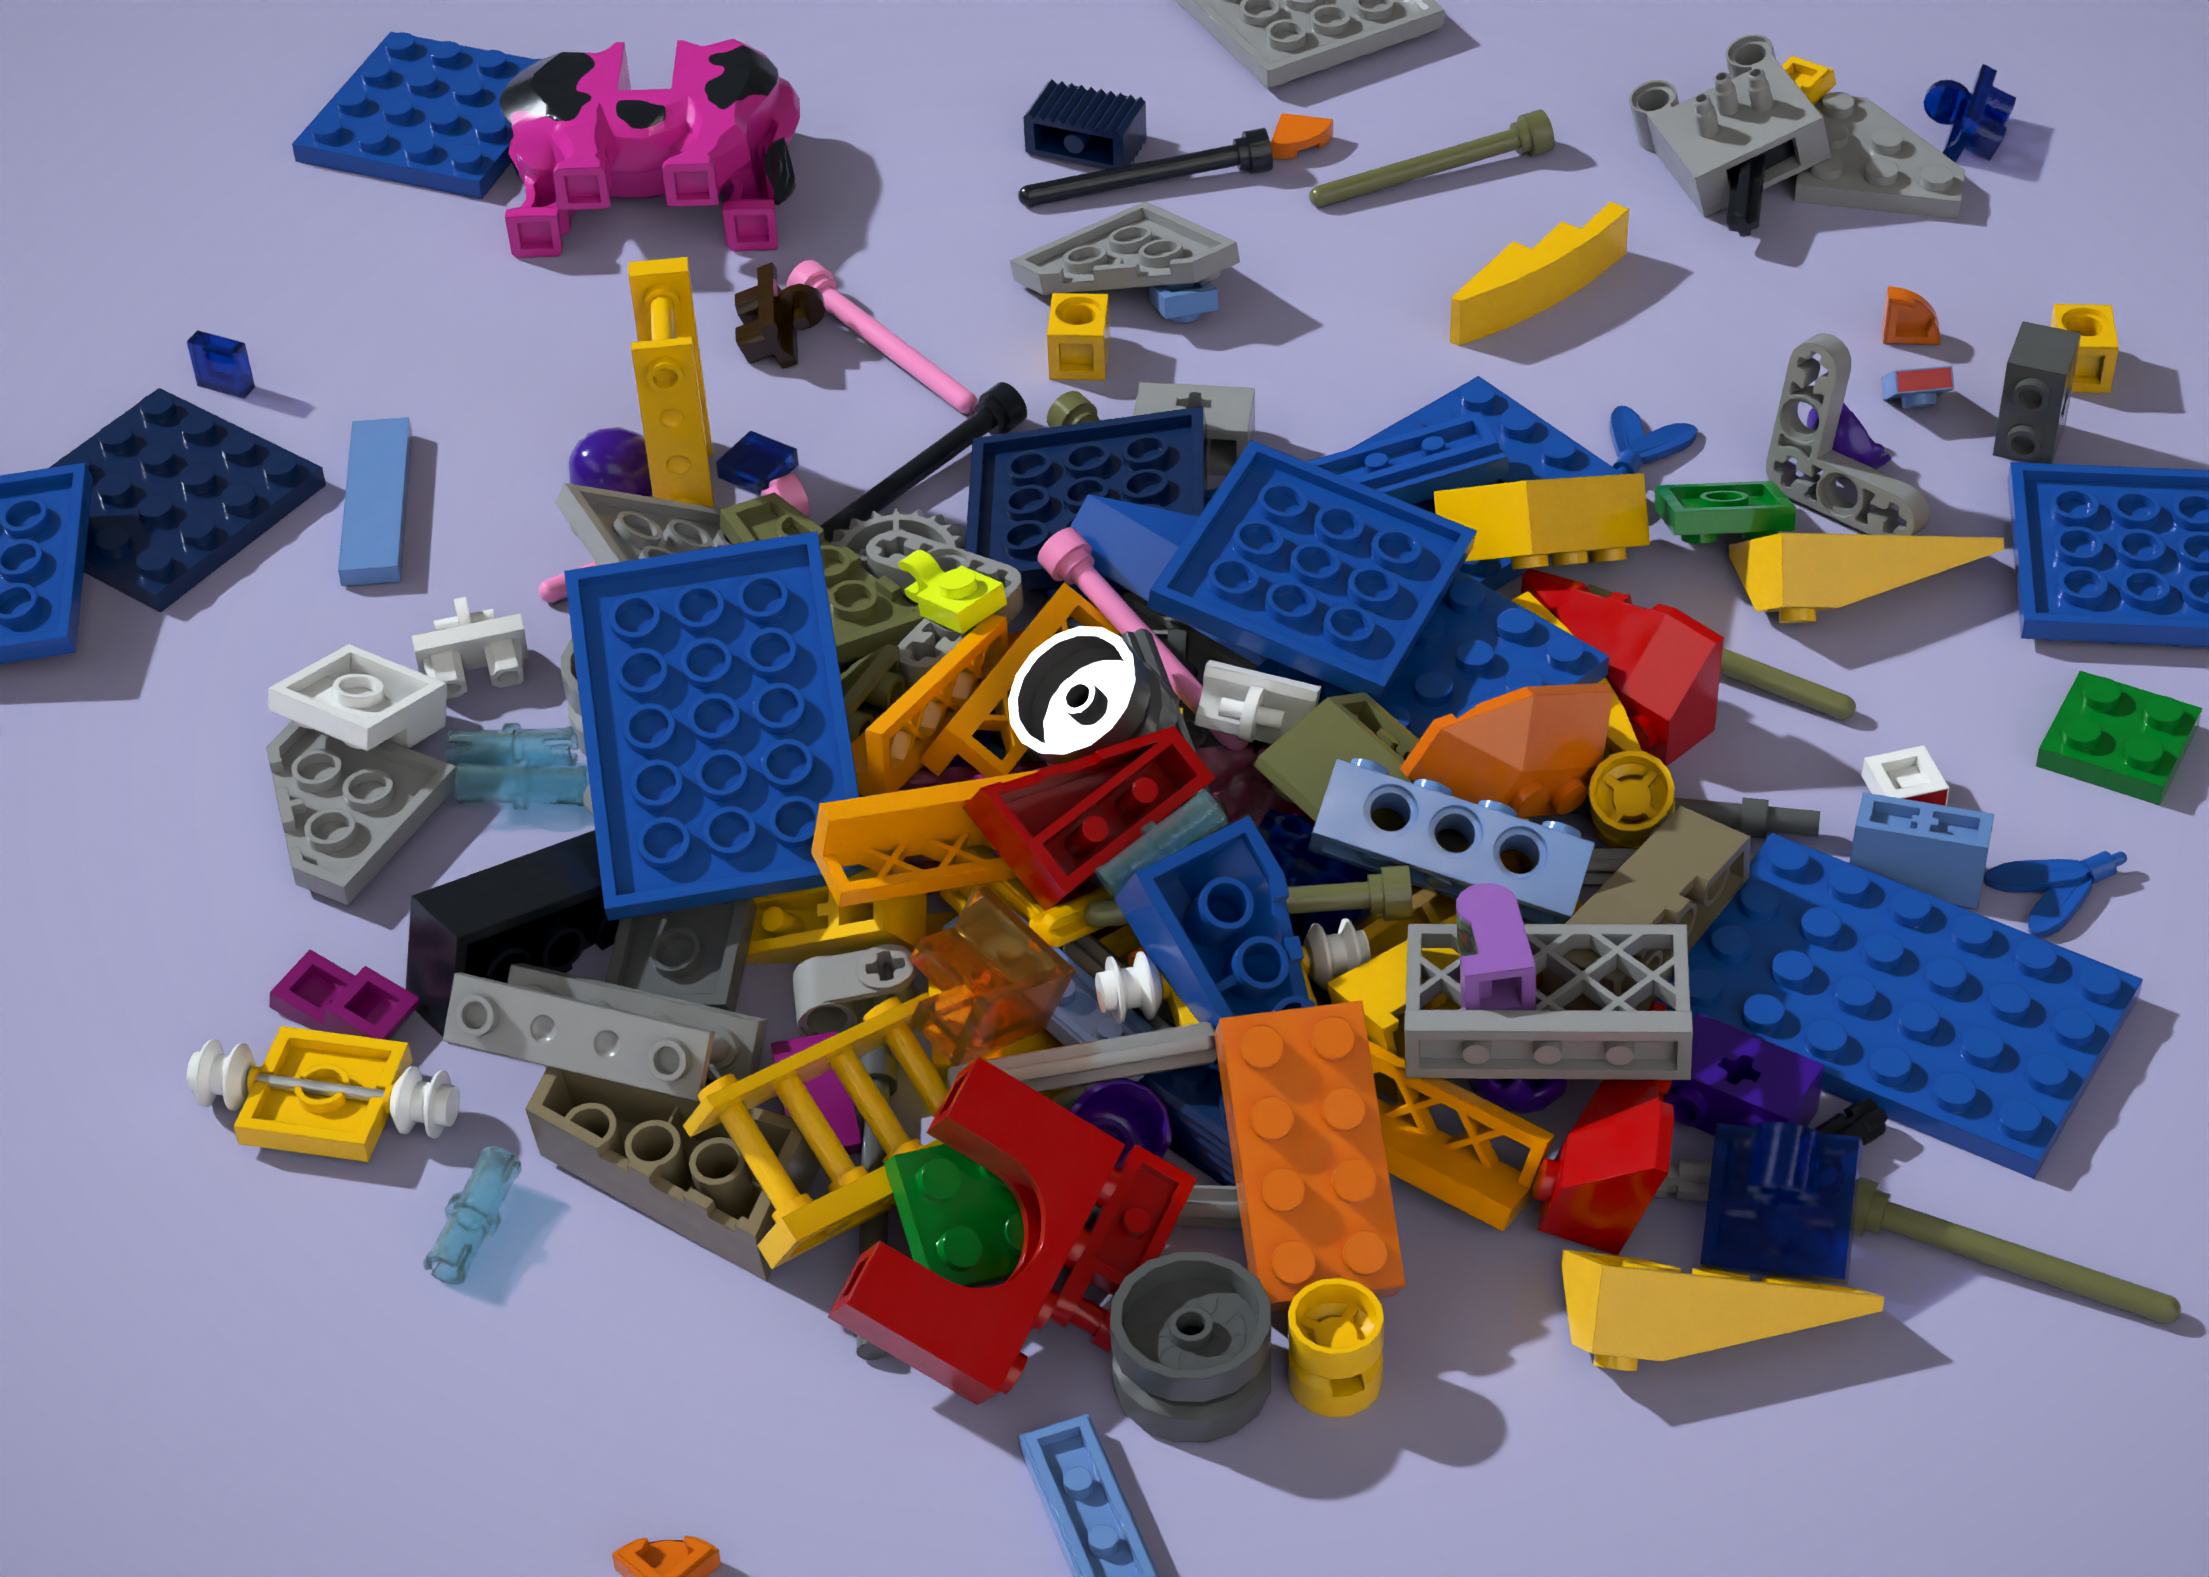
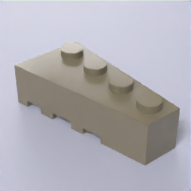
(1675, 877)
(639, 1152)

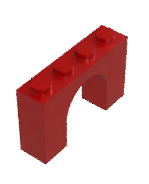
(1056, 1174)

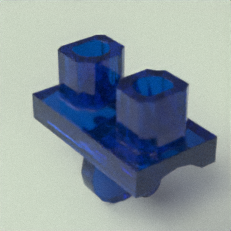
(1974, 117)

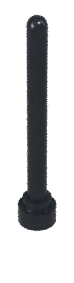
(1248, 152)
(998, 410)

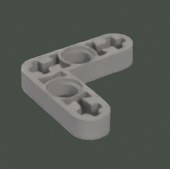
(1815, 452)
(930, 640)

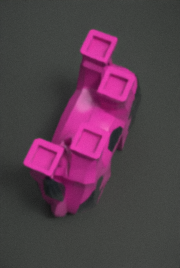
(596, 139)

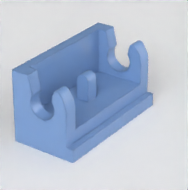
(1924, 846)

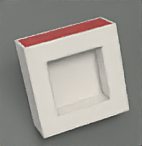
(1906, 775)

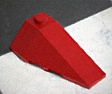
(1658, 660)
(1608, 1164)

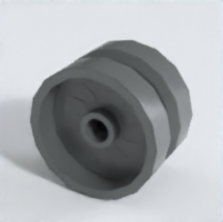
(1086, 695)
(1191, 1346)

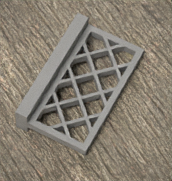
(1551, 1039)

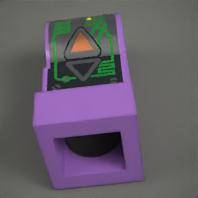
(1494, 951)

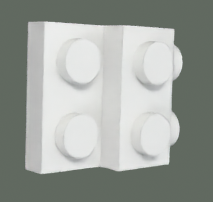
(362, 700)

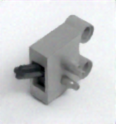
(1734, 136)

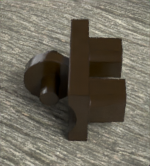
(774, 317)

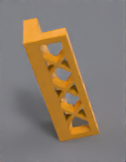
(994, 690)
(892, 745)
(900, 824)
(1447, 1164)

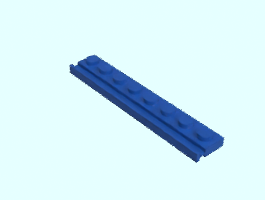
(1413, 464)

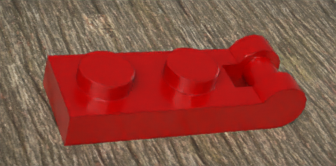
(1122, 1238)

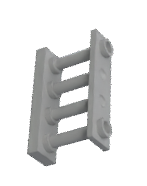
(603, 1030)

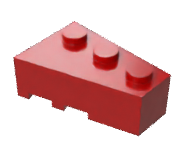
(1086, 811)

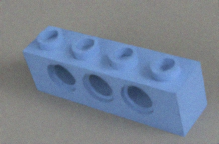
(1350, 836)

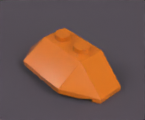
(1519, 748)

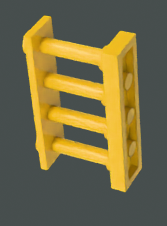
(671, 381)
(854, 1192)

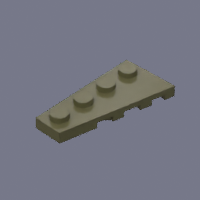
(862, 608)

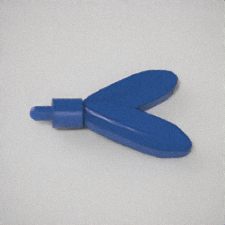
(1635, 448)
(2065, 883)

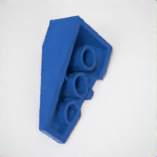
(1136, 544)
(1219, 925)

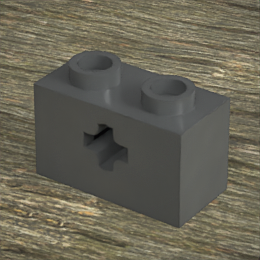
(2036, 393)

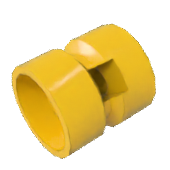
(1630, 798)
(1335, 1347)

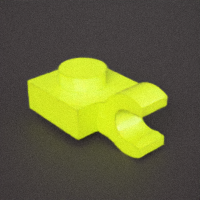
(951, 598)

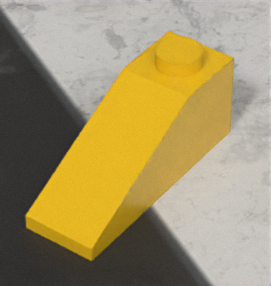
(811, 924)

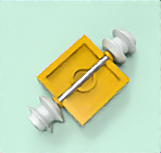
(1145, 986)
(322, 1092)

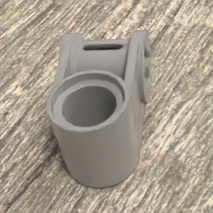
(842, 988)

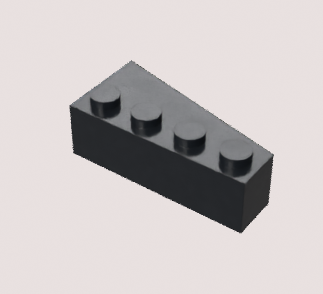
(520, 911)

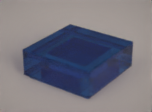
(220, 364)
(756, 462)

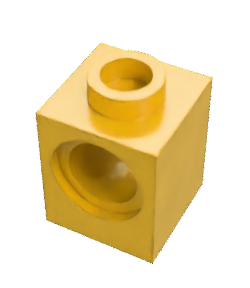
(1078, 336)
(2097, 344)

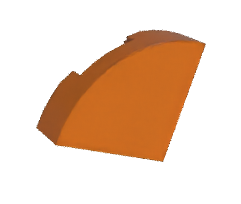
(1299, 133)
(1909, 319)
(667, 1558)

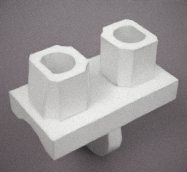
(473, 643)
(1252, 702)

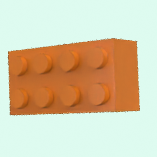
(1308, 1150)

